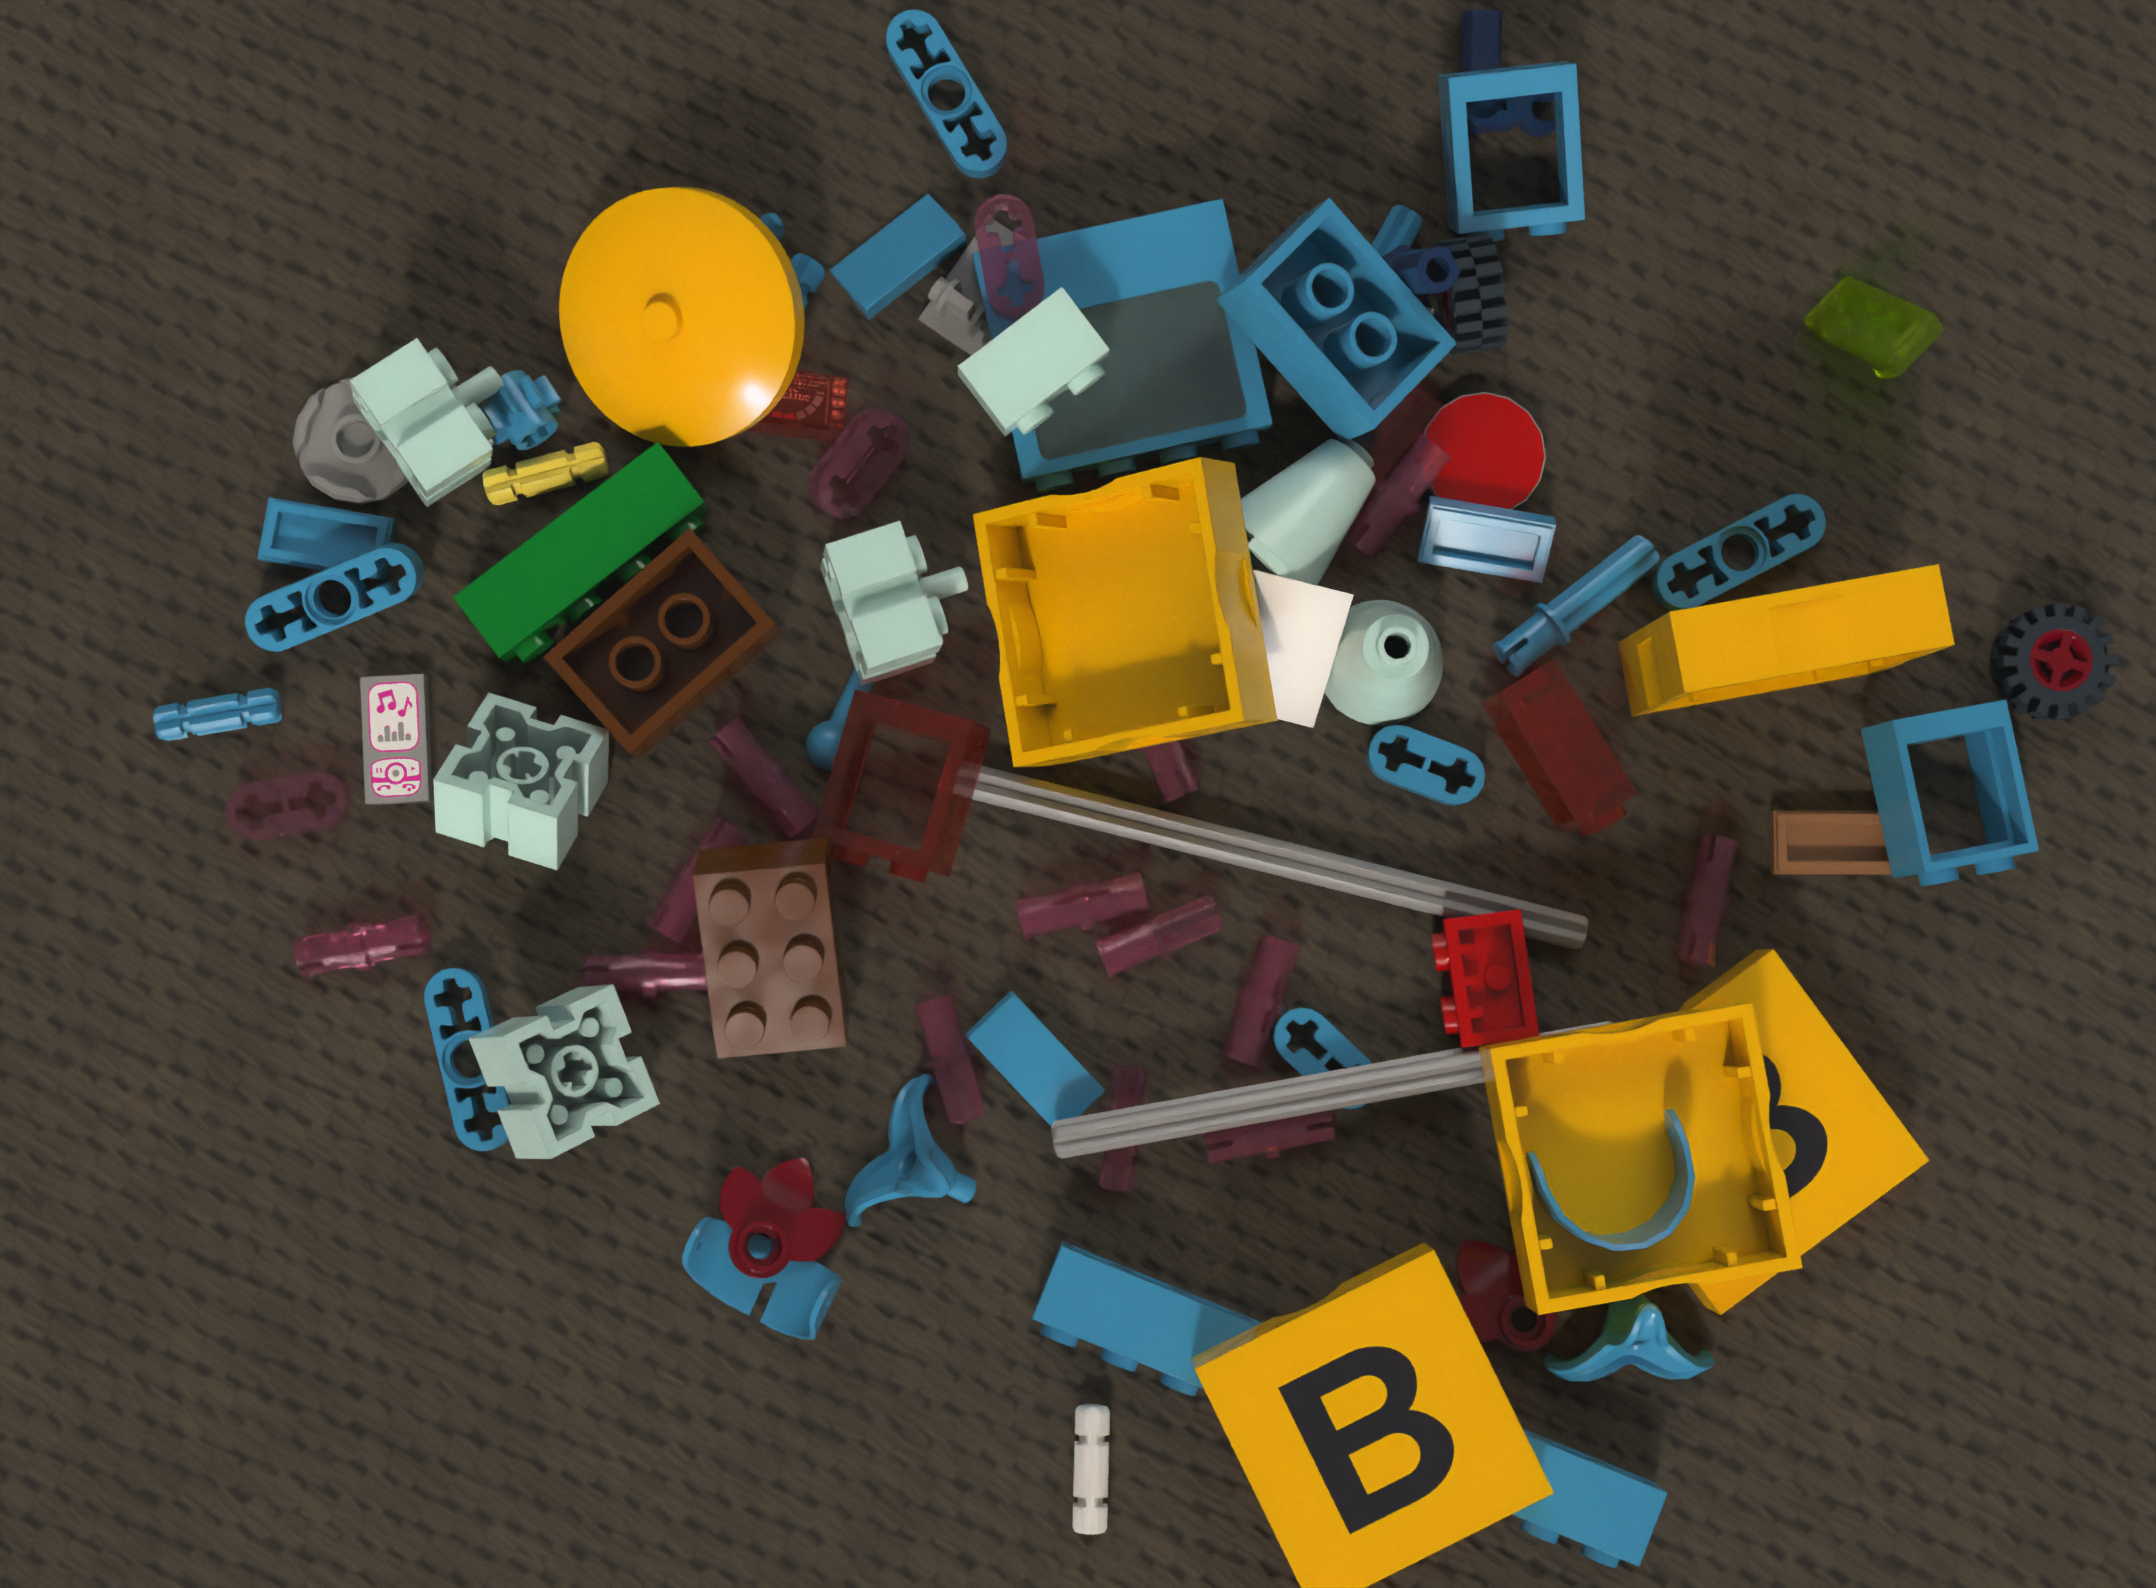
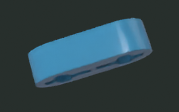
(1431, 751)
(1325, 1035)

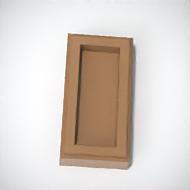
(1827, 843)

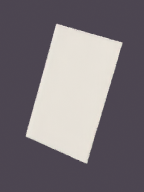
(1301, 640)

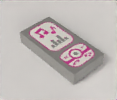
(396, 739)

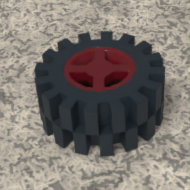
(1475, 302)
(2076, 664)

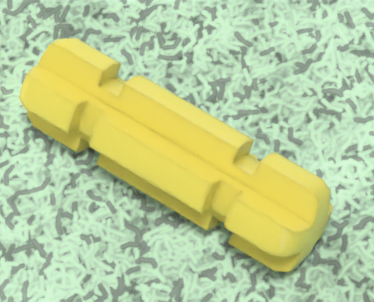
(545, 473)

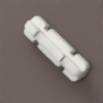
(1091, 1469)

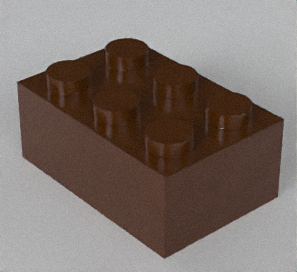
(663, 644)
(771, 947)

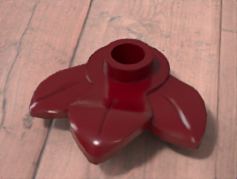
(780, 1209)
(1494, 1293)

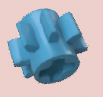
(523, 410)

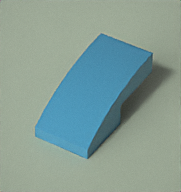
(1034, 1060)

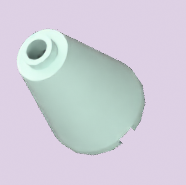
(1307, 510)
(1371, 683)

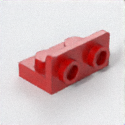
(1487, 978)

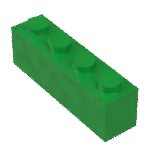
(582, 556)

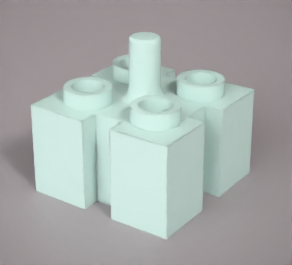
(427, 420)
(884, 603)
(521, 781)
(564, 1072)

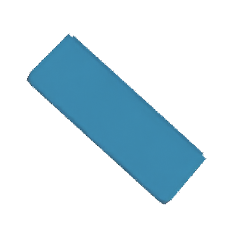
(899, 256)

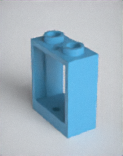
(1507, 82)
(1997, 784)

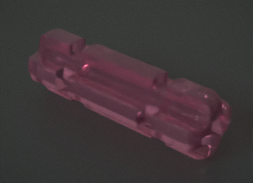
(1118, 1171)

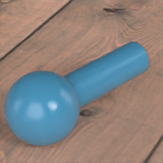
(825, 737)

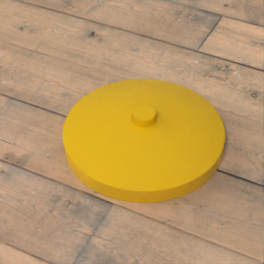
(681, 316)

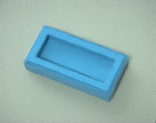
(321, 535)
(1486, 539)

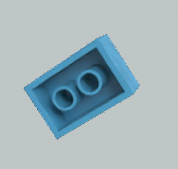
(1336, 321)

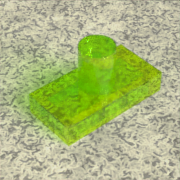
(1874, 326)

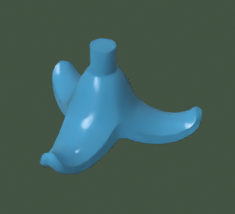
(911, 1164)
(1634, 1336)

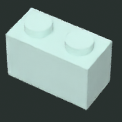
(1035, 363)

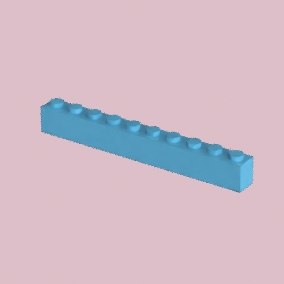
(1165, 1327)

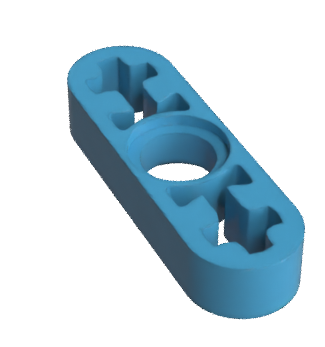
(908, 63)
(1771, 517)
(302, 629)
(445, 1048)

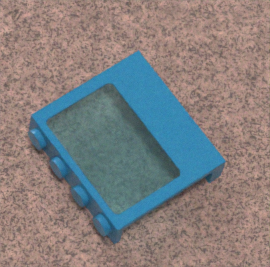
(1175, 358)

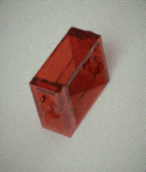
(1560, 751)
(952, 800)

